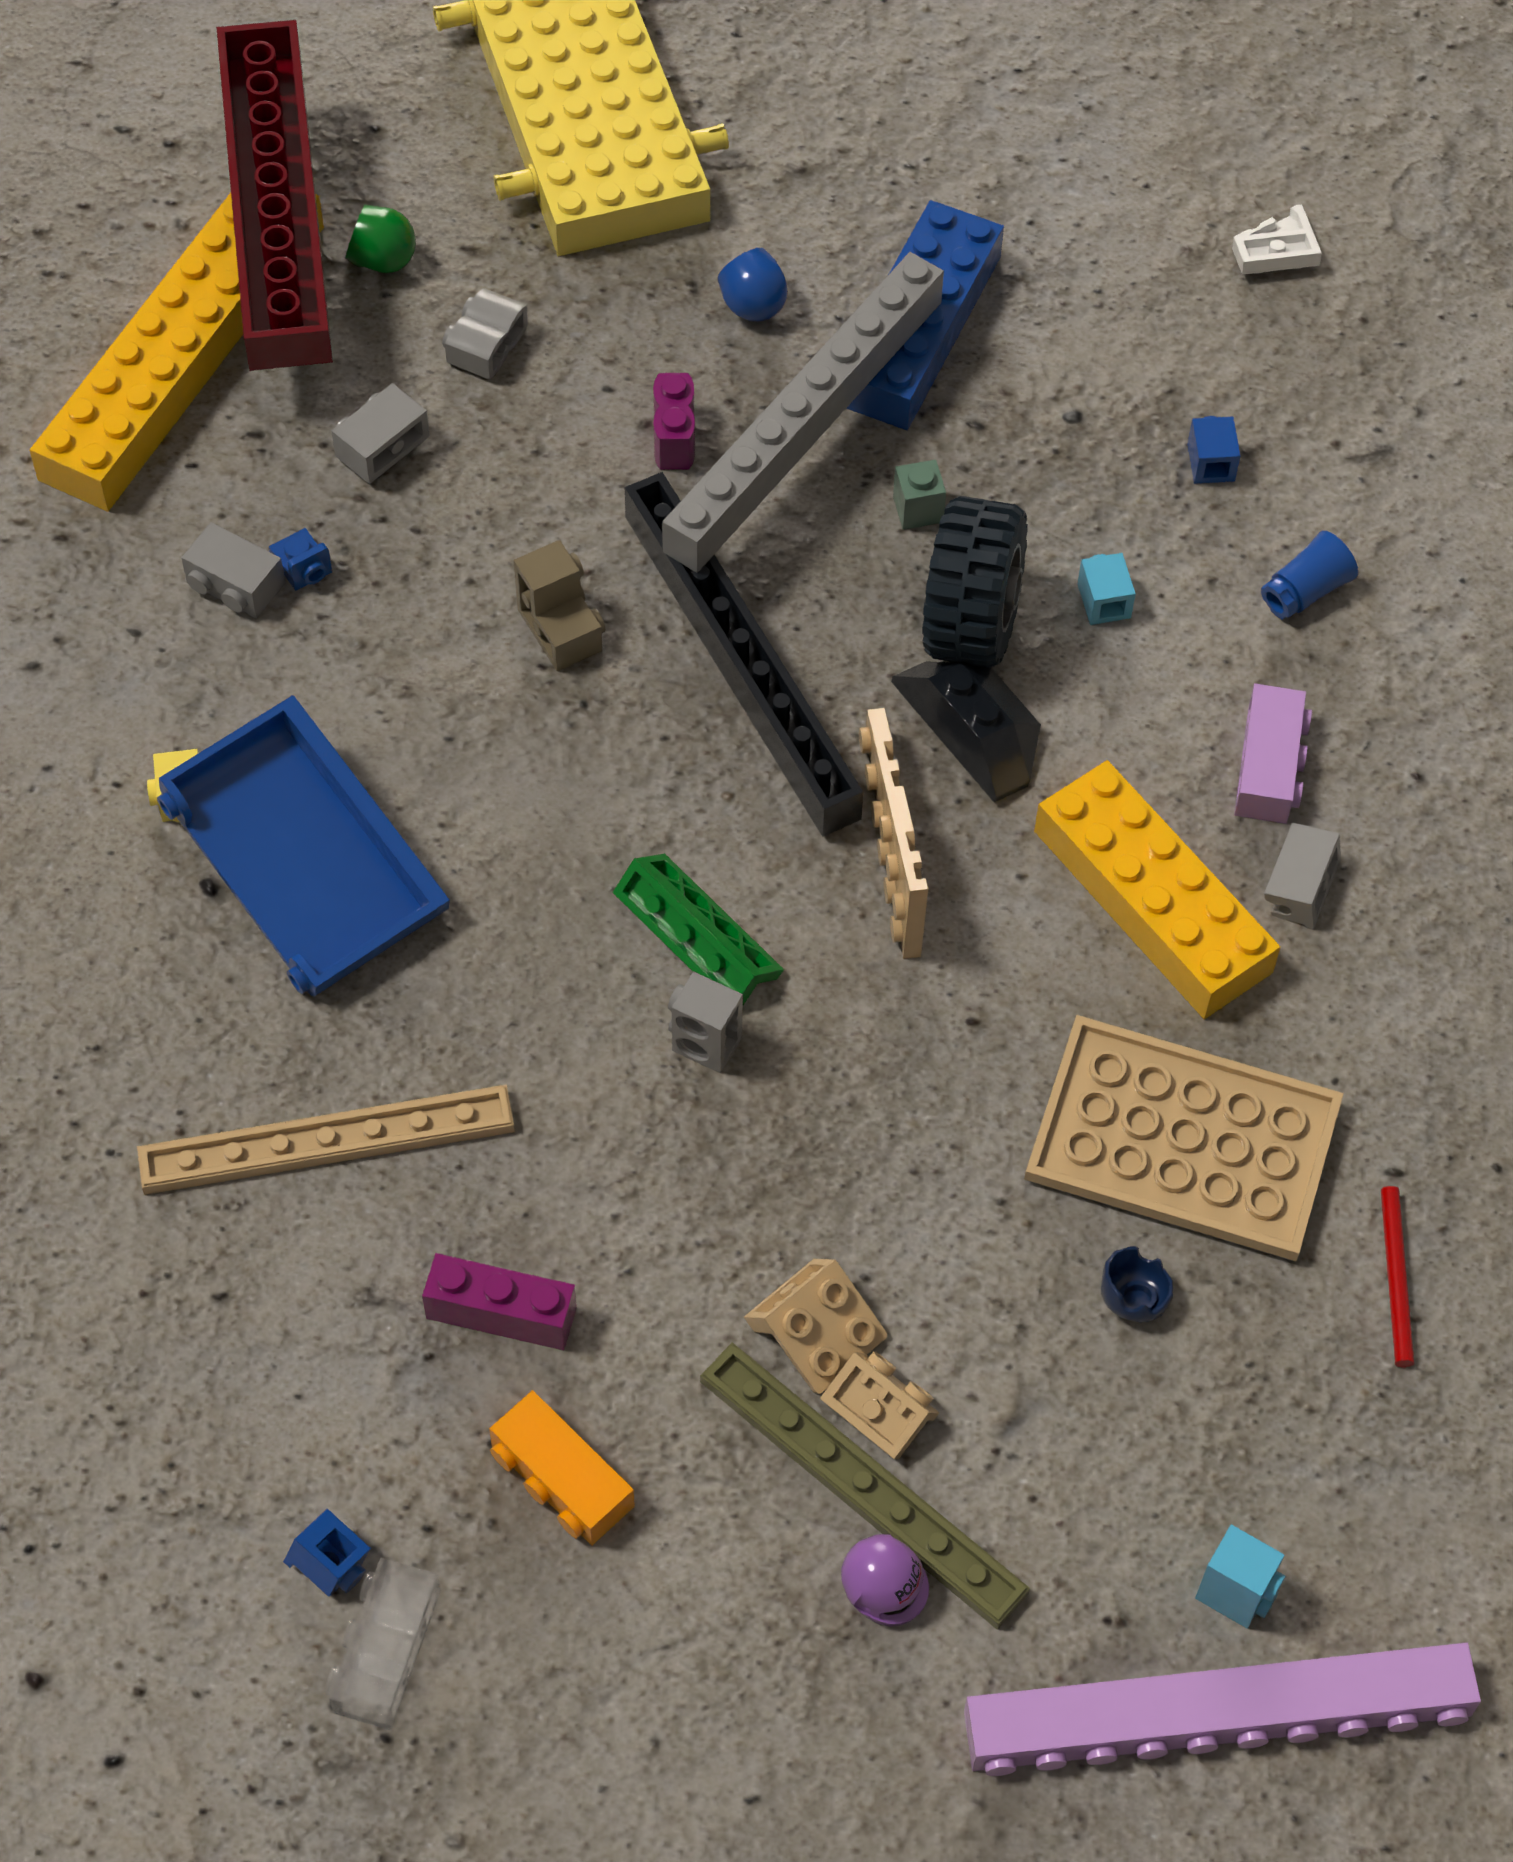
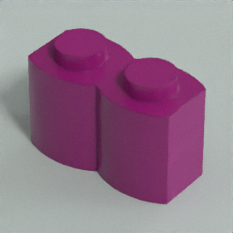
(674, 421)

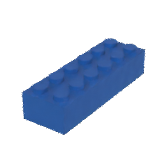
(968, 254)

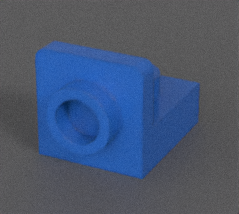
(302, 559)

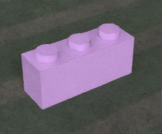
(1272, 754)

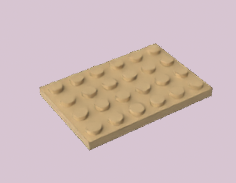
(1185, 1137)

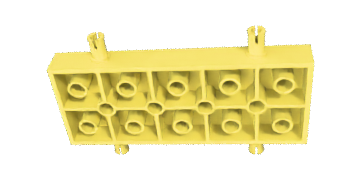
(590, 119)

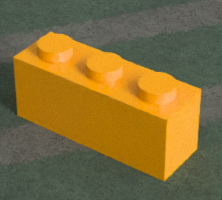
(560, 1469)

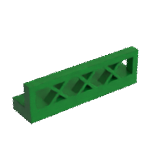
(694, 929)

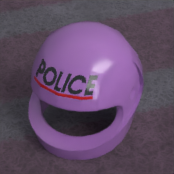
(884, 1577)

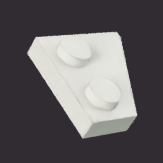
(1278, 245)

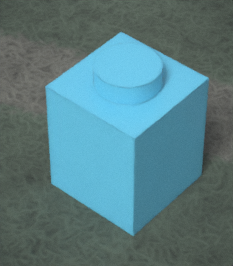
(1106, 588)

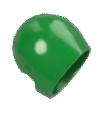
(381, 240)

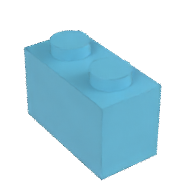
(1241, 1577)

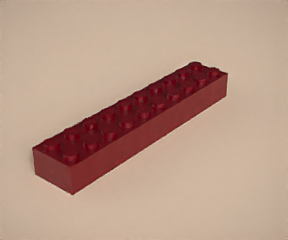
(273, 196)

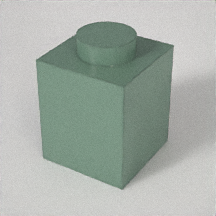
(919, 494)

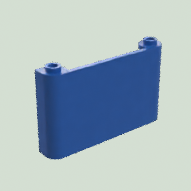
(302, 846)

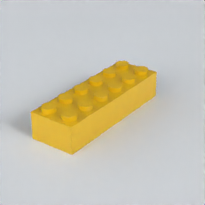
(1156, 889)

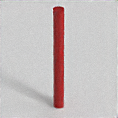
(1397, 1277)

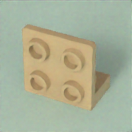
(818, 1321)

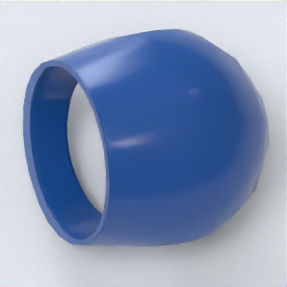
(753, 285)

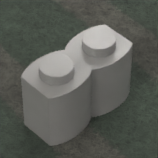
(485, 333)

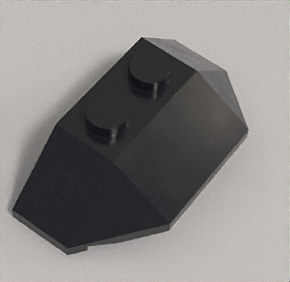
(975, 721)

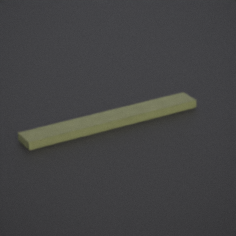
(865, 1485)

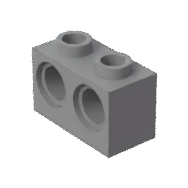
(705, 1021)

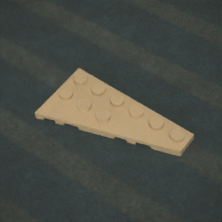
(896, 848)

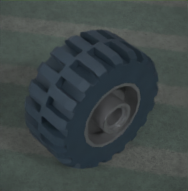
(974, 581)

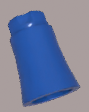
(1310, 575)

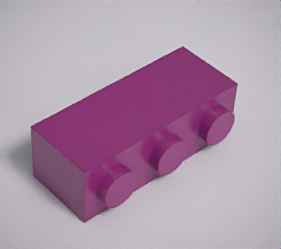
(499, 1301)

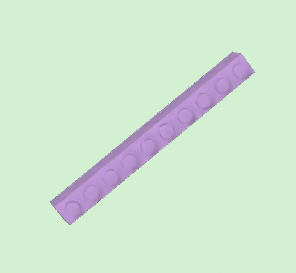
(1221, 1708)

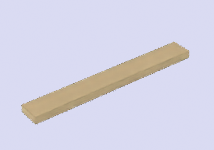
(325, 1139)

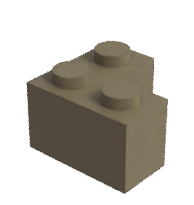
(555, 605)

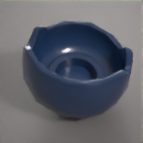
(1136, 1286)

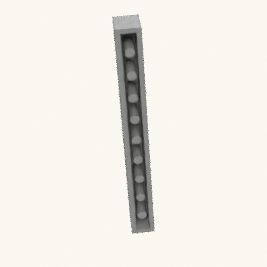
(801, 412)

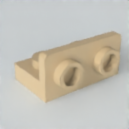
(879, 1402)

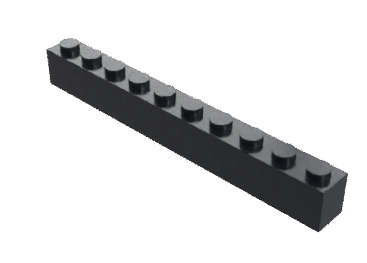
(750, 667)

